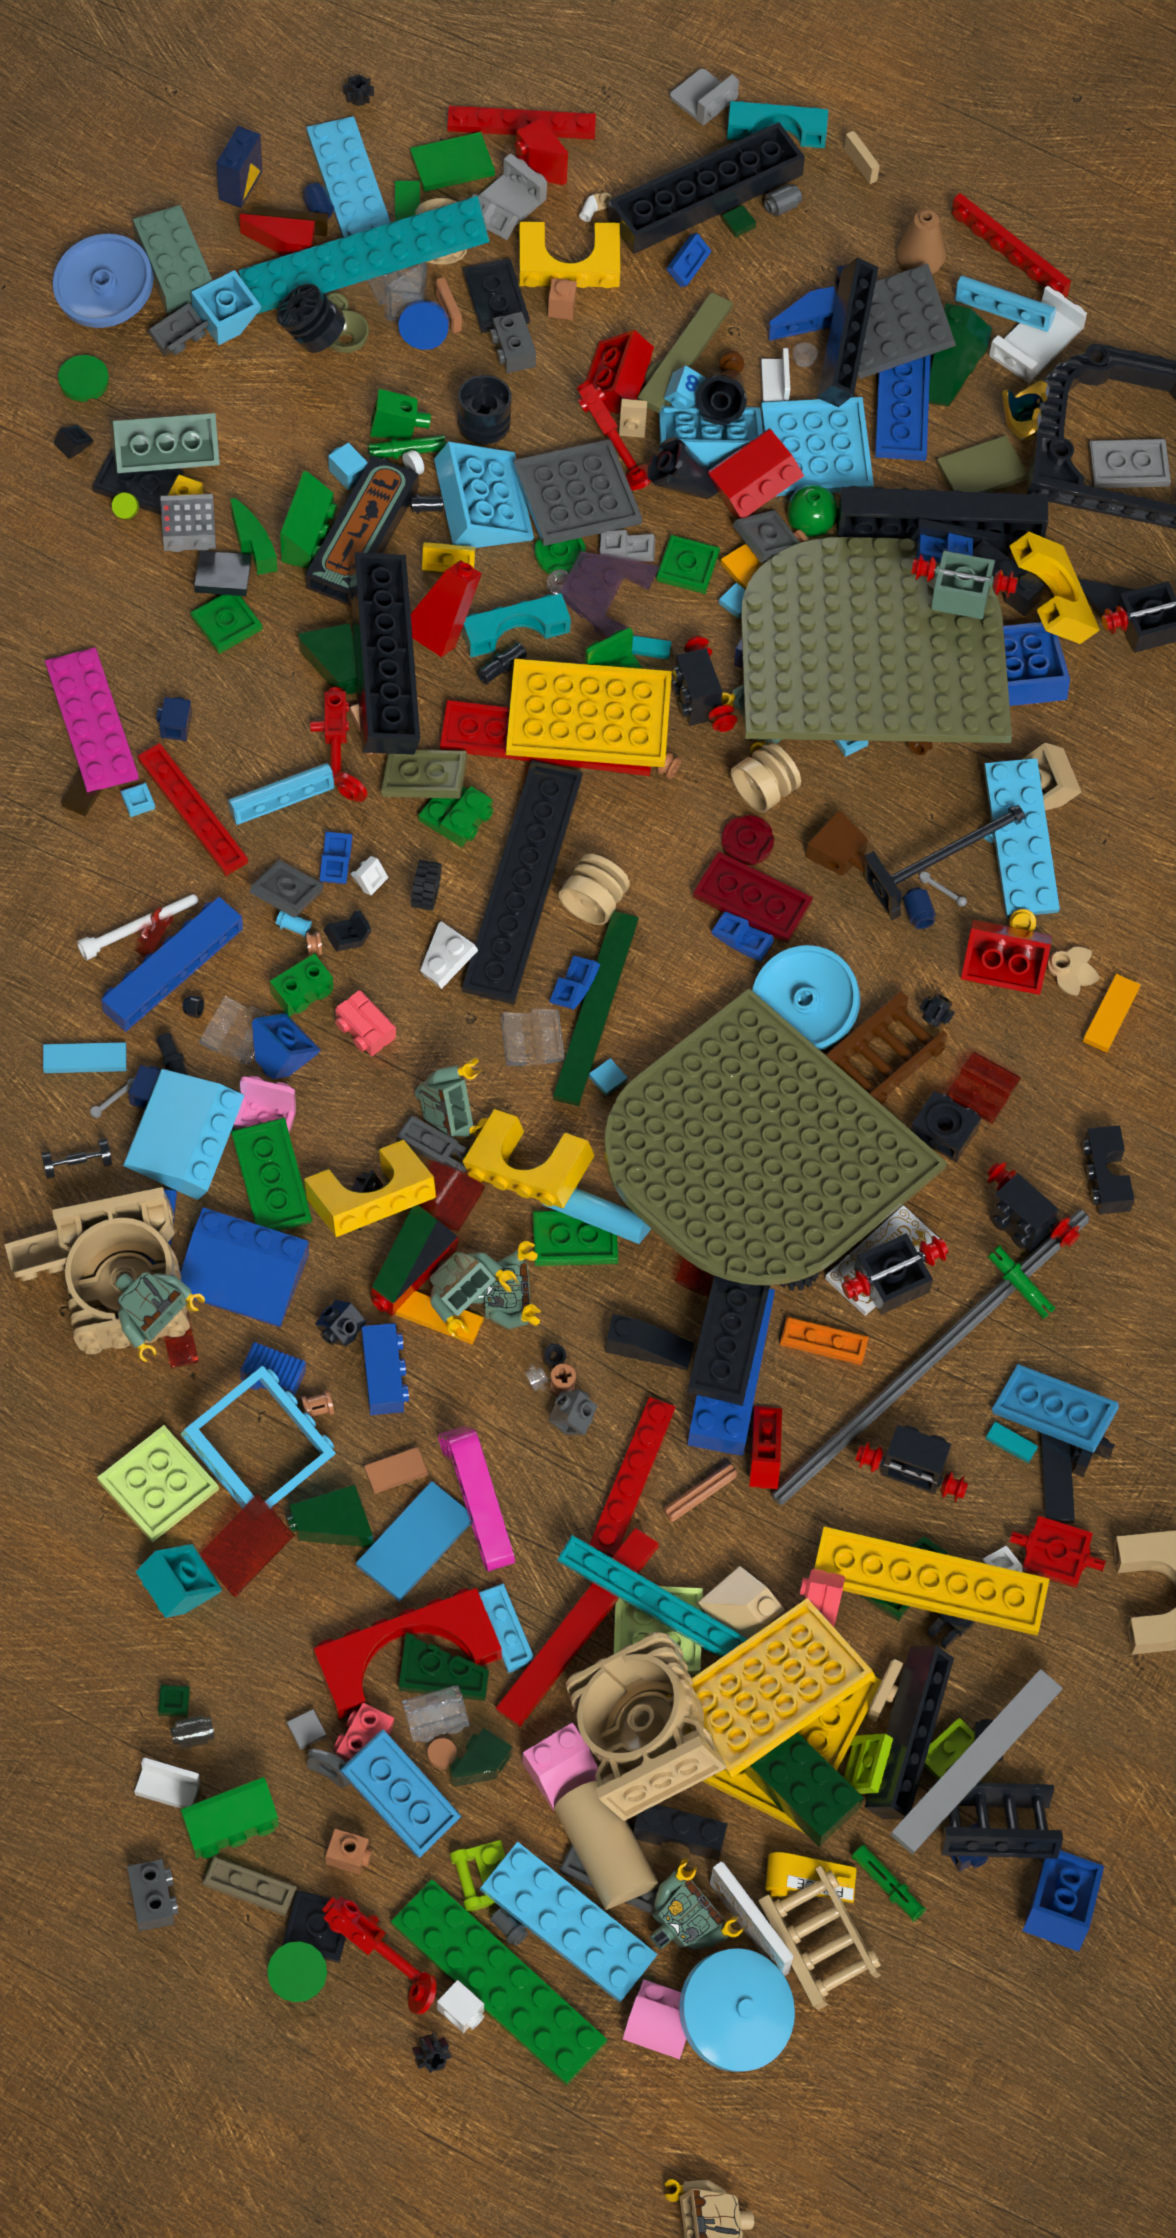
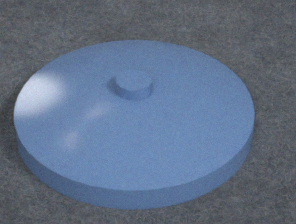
(103, 280)

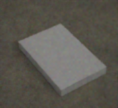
(1129, 463)

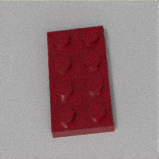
(753, 896)

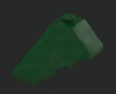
(955, 364)

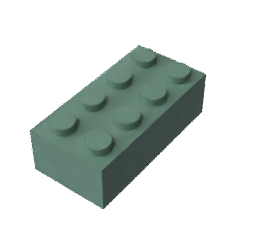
(173, 256)

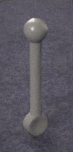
(925, 878)
(96, 1111)

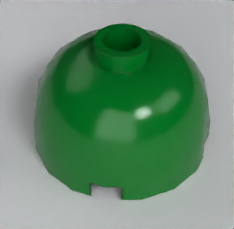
(812, 510)

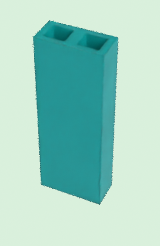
(651, 647)
(1011, 1442)

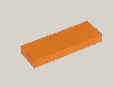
(824, 1340)

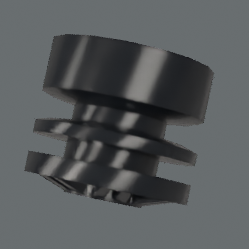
(311, 318)
(484, 409)

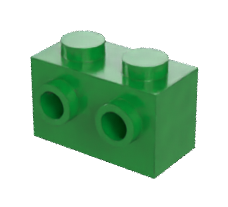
(301, 985)

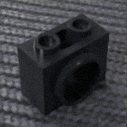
(943, 1111)

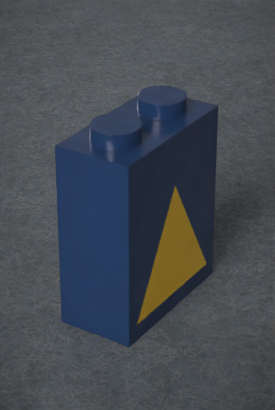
(239, 166)

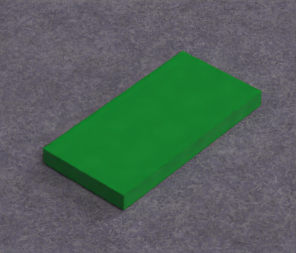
(272, 1175)

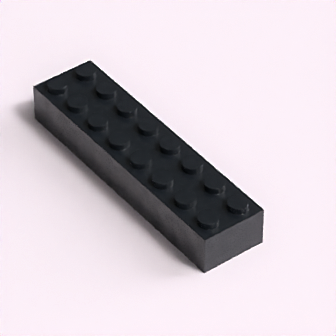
(706, 187)
(894, 512)
(384, 653)

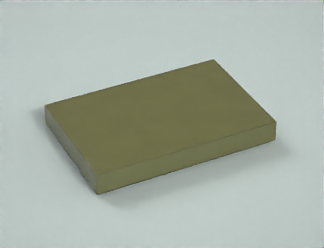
(983, 467)
(425, 774)

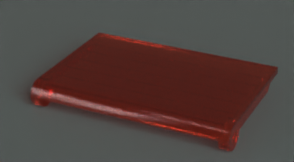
(246, 1545)

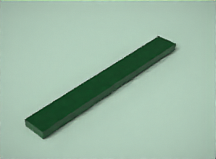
(596, 1009)

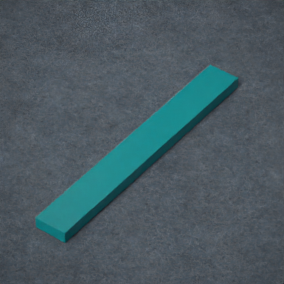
(649, 1598)

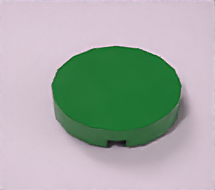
(83, 378)
(561, 557)
(297, 1971)

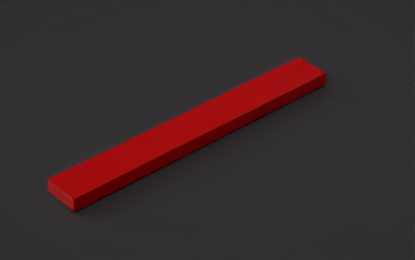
(571, 1635)

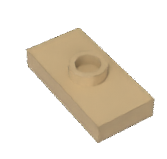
(633, 418)
(886, 1690)

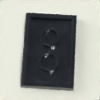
(494, 292)
(144, 485)

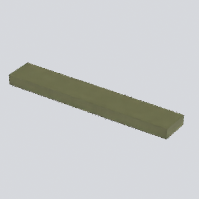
(686, 349)

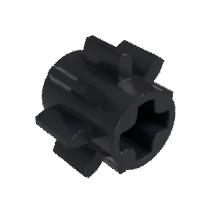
(358, 90)
(937, 1009)
(431, 2052)

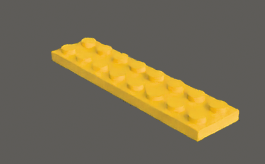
(934, 1581)

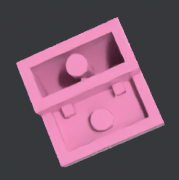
(656, 2020)

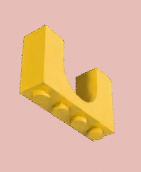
(598, 270)
(1069, 611)
(549, 1183)
(348, 1210)

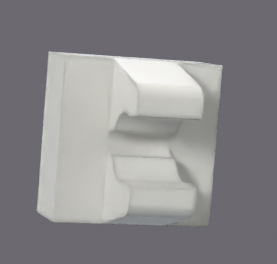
(370, 875)

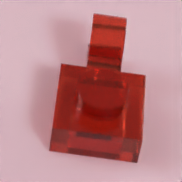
(150, 937)

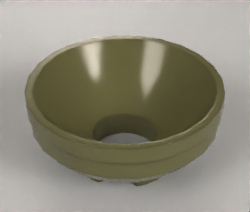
(357, 328)

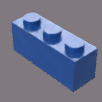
(384, 1369)

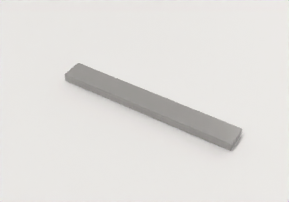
(976, 1762)

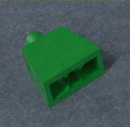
(396, 416)

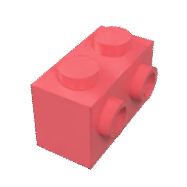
(362, 1728)

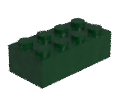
(805, 1788)

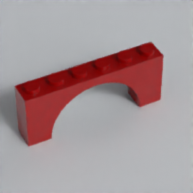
(456, 1619)

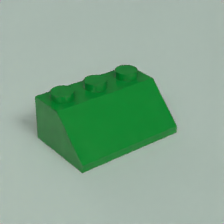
(307, 521)
(230, 1818)

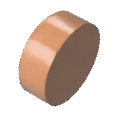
(441, 1753)

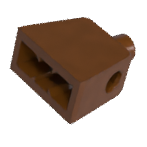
(838, 846)

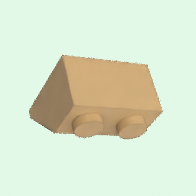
(1056, 775)

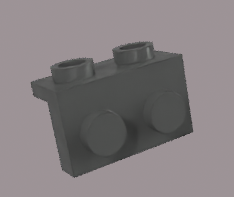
(177, 330)

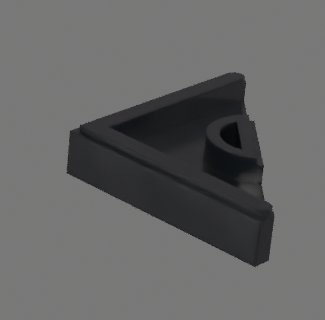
(1102, 595)

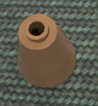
(922, 243)

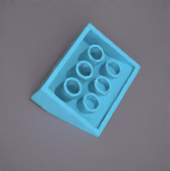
(709, 441)
(482, 496)
(184, 1132)

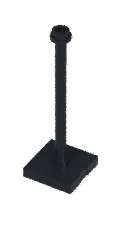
(884, 884)

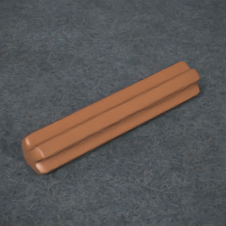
(700, 1492)

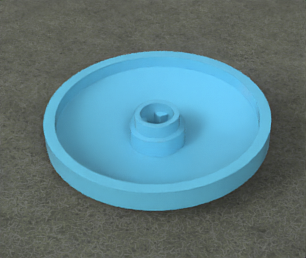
(811, 992)
(737, 2010)

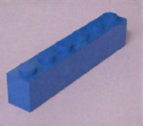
(171, 964)

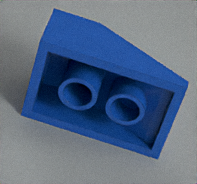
(1064, 1900)

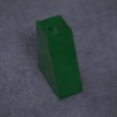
(332, 655)
(332, 1519)

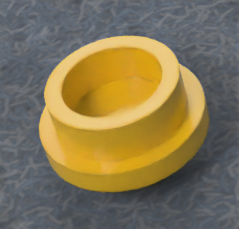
(1023, 919)

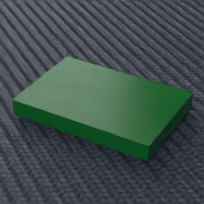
(452, 161)
(570, 1241)

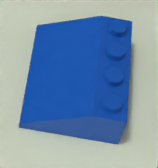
(1034, 665)
(244, 1266)

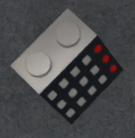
(188, 522)

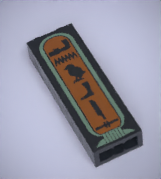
(362, 525)

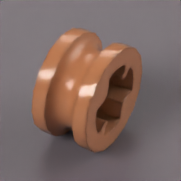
(671, 766)
(313, 943)

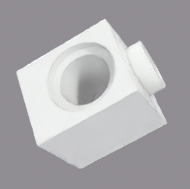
(461, 2007)

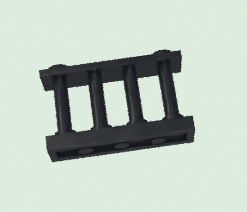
(1002, 1841)

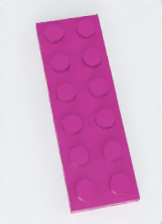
(91, 720)

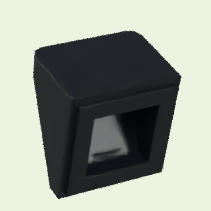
(72, 440)

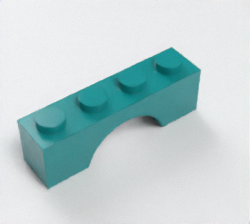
(805, 123)
(544, 615)

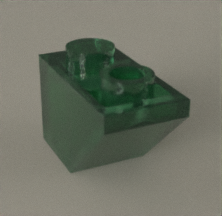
(482, 1761)

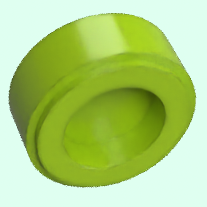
(125, 505)

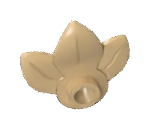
(1076, 970)

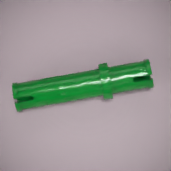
(398, 448)
(1020, 1281)
(913, 1908)

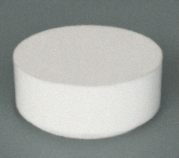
(413, 461)

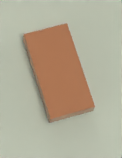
(448, 303)
(395, 1470)

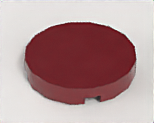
(747, 839)

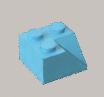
(226, 306)

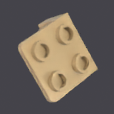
(35, 1254)

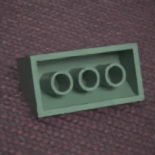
(165, 442)

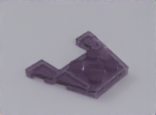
(595, 583)

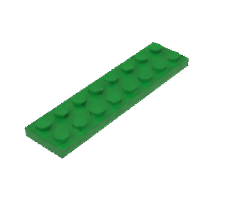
(500, 1980)

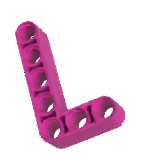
(465, 1452)

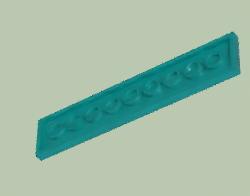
(370, 253)

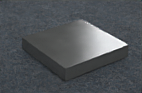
(765, 534)
(286, 888)

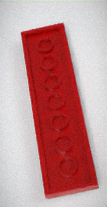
(484, 732)

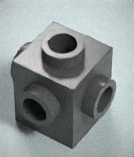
(573, 1412)

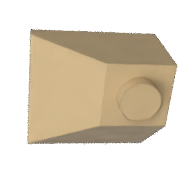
(741, 1603)

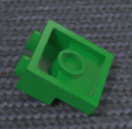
(457, 817)

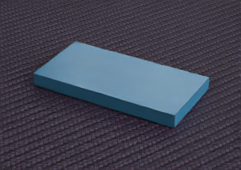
(1055, 1408)
(415, 1541)
(400, 1793)

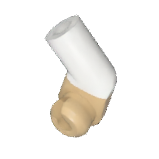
(594, 203)

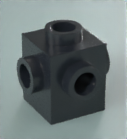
(340, 1323)

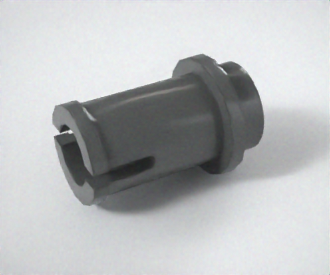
(509, 1927)

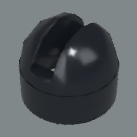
(193, 1006)
(559, 1357)

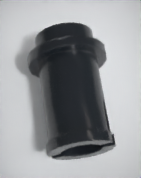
(426, 503)

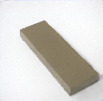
(249, 1886)

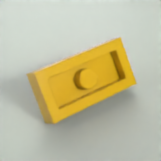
(443, 556)

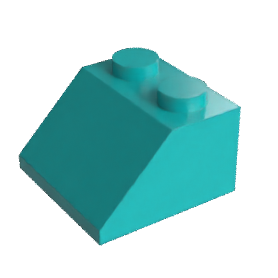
(178, 1580)

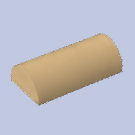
(605, 1847)

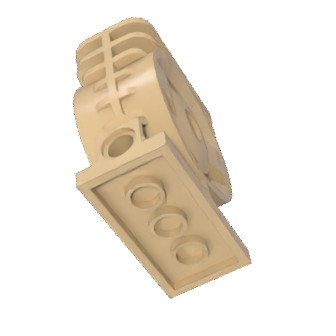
(100, 1236)
(638, 1759)

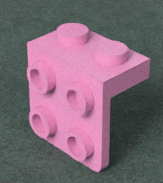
(265, 1103)

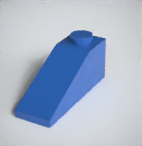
(806, 315)

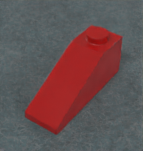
(279, 234)
(766, 1447)

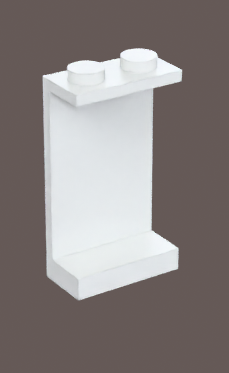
(1030, 350)

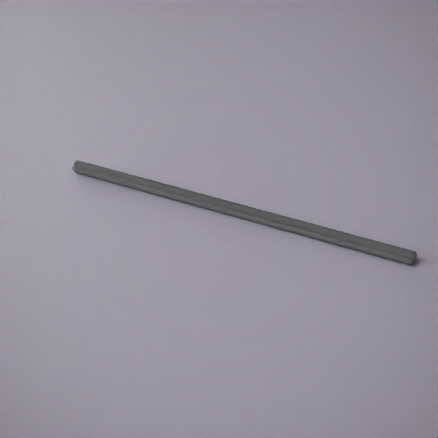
(917, 1368)

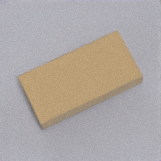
(861, 157)

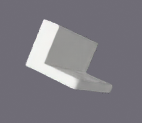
(776, 378)
(167, 1784)

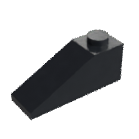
(647, 1343)

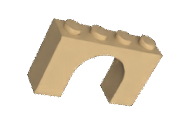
(1158, 1554)

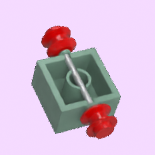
(963, 582)

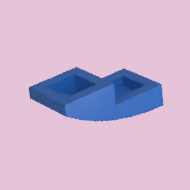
(934, 547)
(336, 858)
(740, 936)
(576, 984)

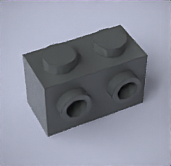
(513, 342)
(151, 1896)

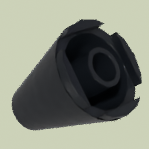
(722, 397)
(680, 470)

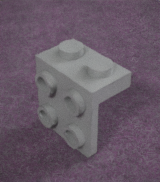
(705, 95)
(518, 189)

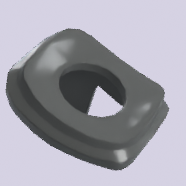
(327, 1765)

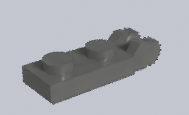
(432, 1143)

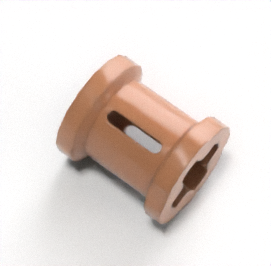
(562, 1371)
(318, 1404)

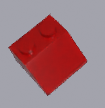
(542, 152)

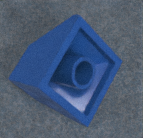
(281, 1045)

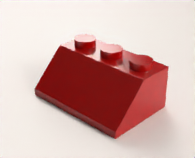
(620, 368)
(755, 474)
(1006, 957)

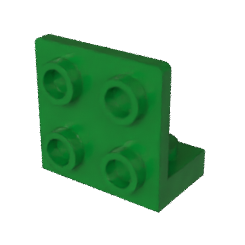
(613, 651)

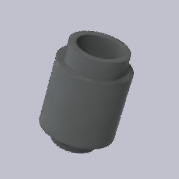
(782, 200)

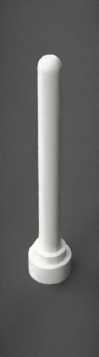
(90, 946)

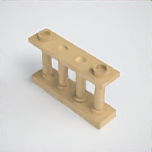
(804, 1963)

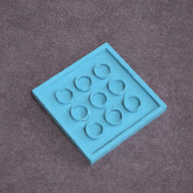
(824, 441)

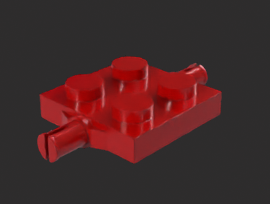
(1057, 1551)

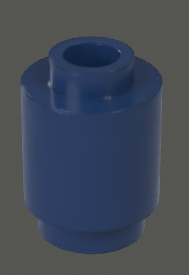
(317, 199)
(919, 908)

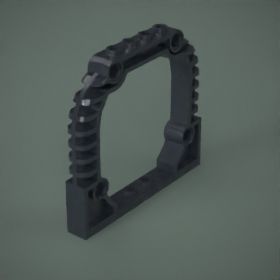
(1051, 454)

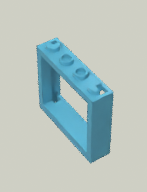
(222, 1470)

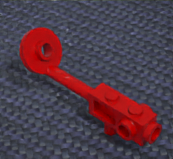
(592, 401)
(335, 731)
(345, 1918)

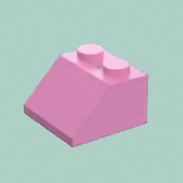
(560, 1764)

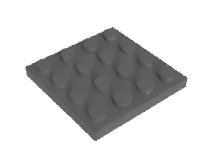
(904, 322)
(577, 492)

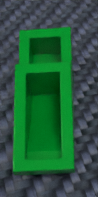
(253, 538)

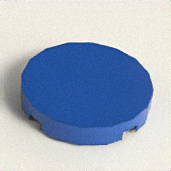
(423, 324)

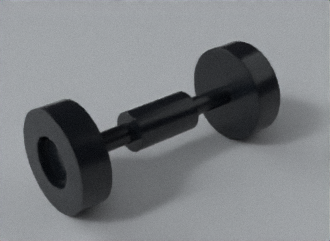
(76, 1158)

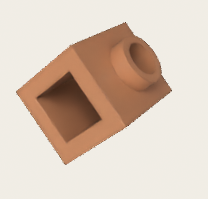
(562, 299)
(348, 1852)

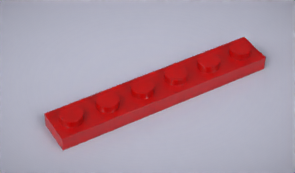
(509, 120)
(1009, 245)
(192, 809)
(632, 1476)

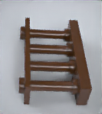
(877, 1027)

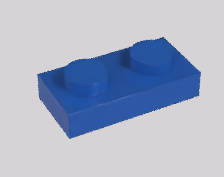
(688, 260)

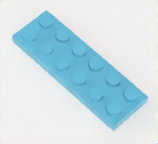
(347, 176)
(1024, 848)
(568, 1922)

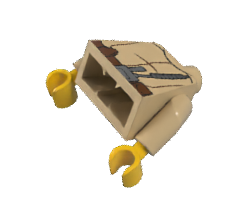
(709, 2210)

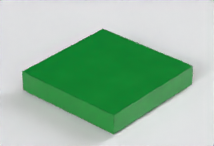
(688, 564)
(226, 621)

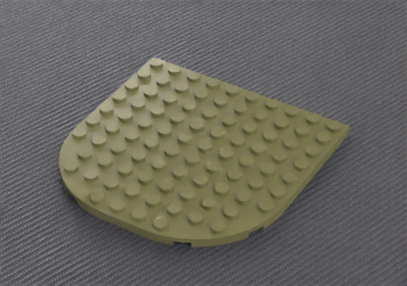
(852, 651)
(759, 1150)

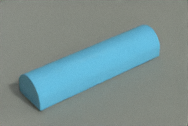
(1005, 303)
(281, 793)
(605, 1215)

